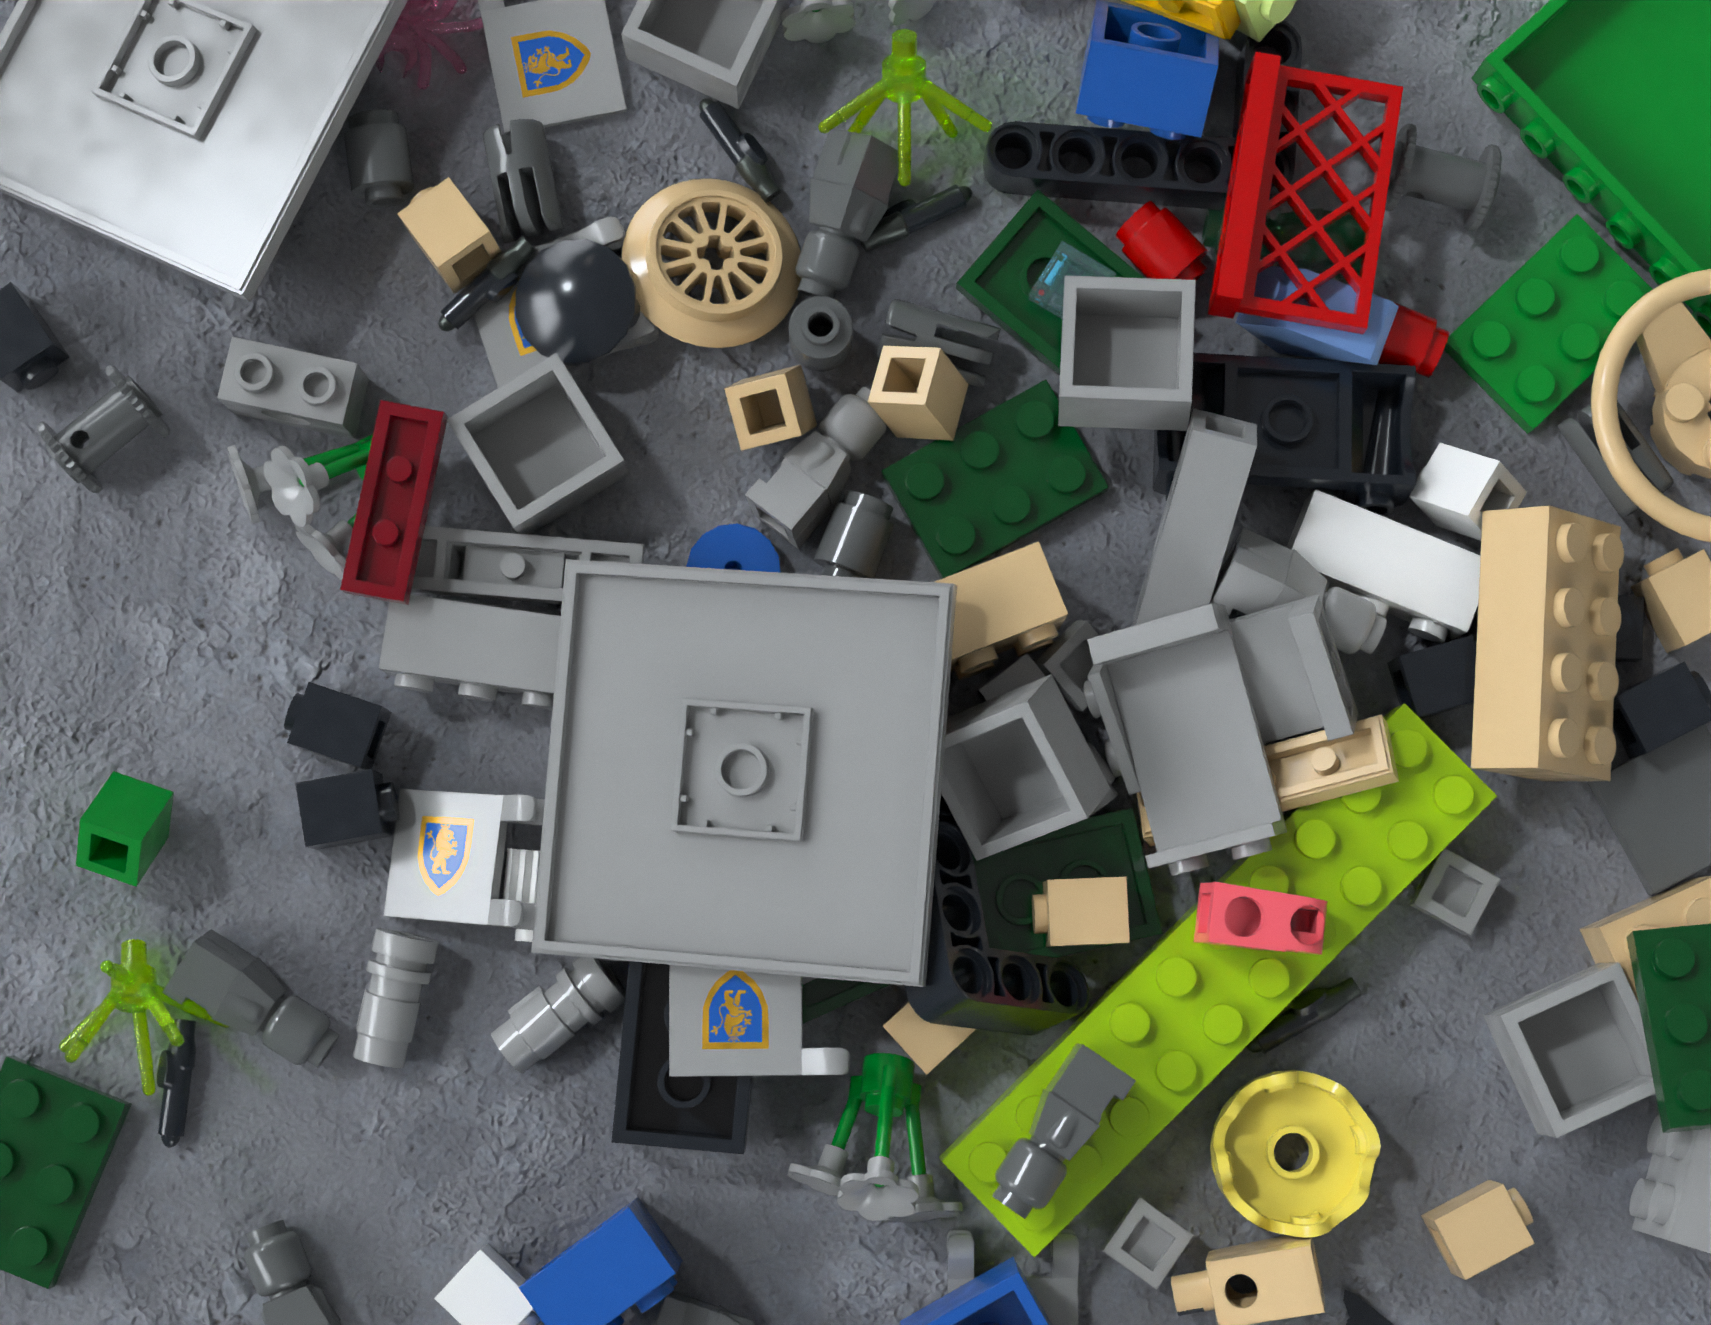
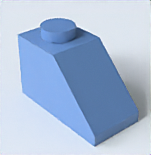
(1317, 341)

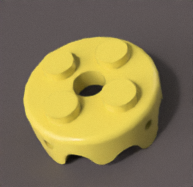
(1339, 1160)

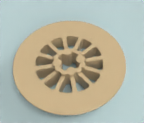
(701, 321)

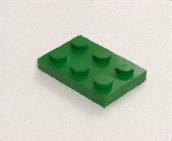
(1547, 324)

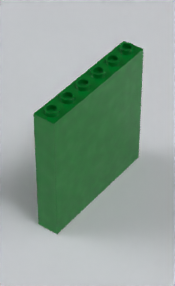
(1624, 115)

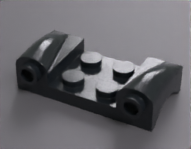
(1315, 424)

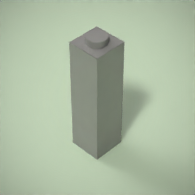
(1197, 516)

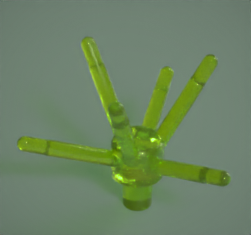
(904, 83)
(133, 991)

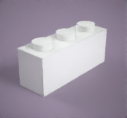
(1390, 566)

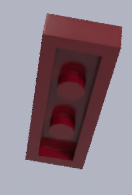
(394, 502)

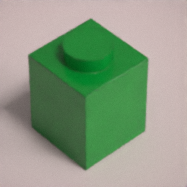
(124, 828)

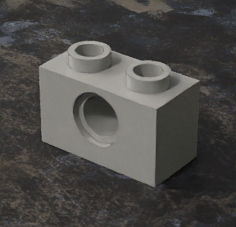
(293, 387)

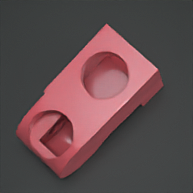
(1259, 919)

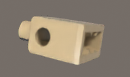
(1282, 1270)

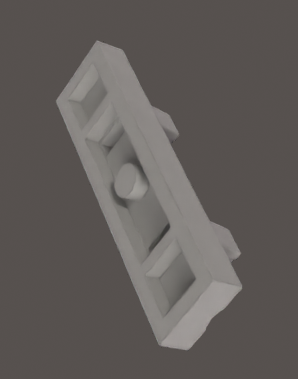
(507, 563)

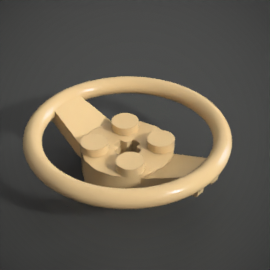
(1680, 370)

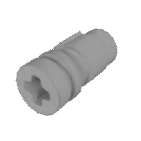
(393, 996)
(552, 1017)

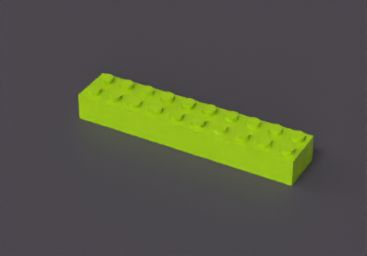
(1199, 1004)

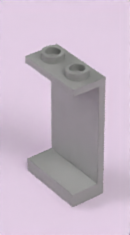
(1289, 673)
(1192, 737)

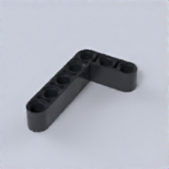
(1109, 147)
(980, 984)

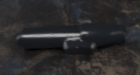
(174, 1077)

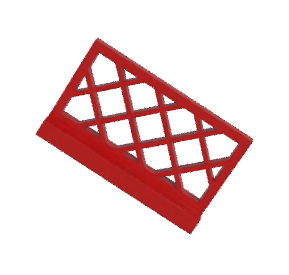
(1250, 187)

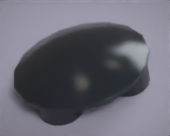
(576, 301)

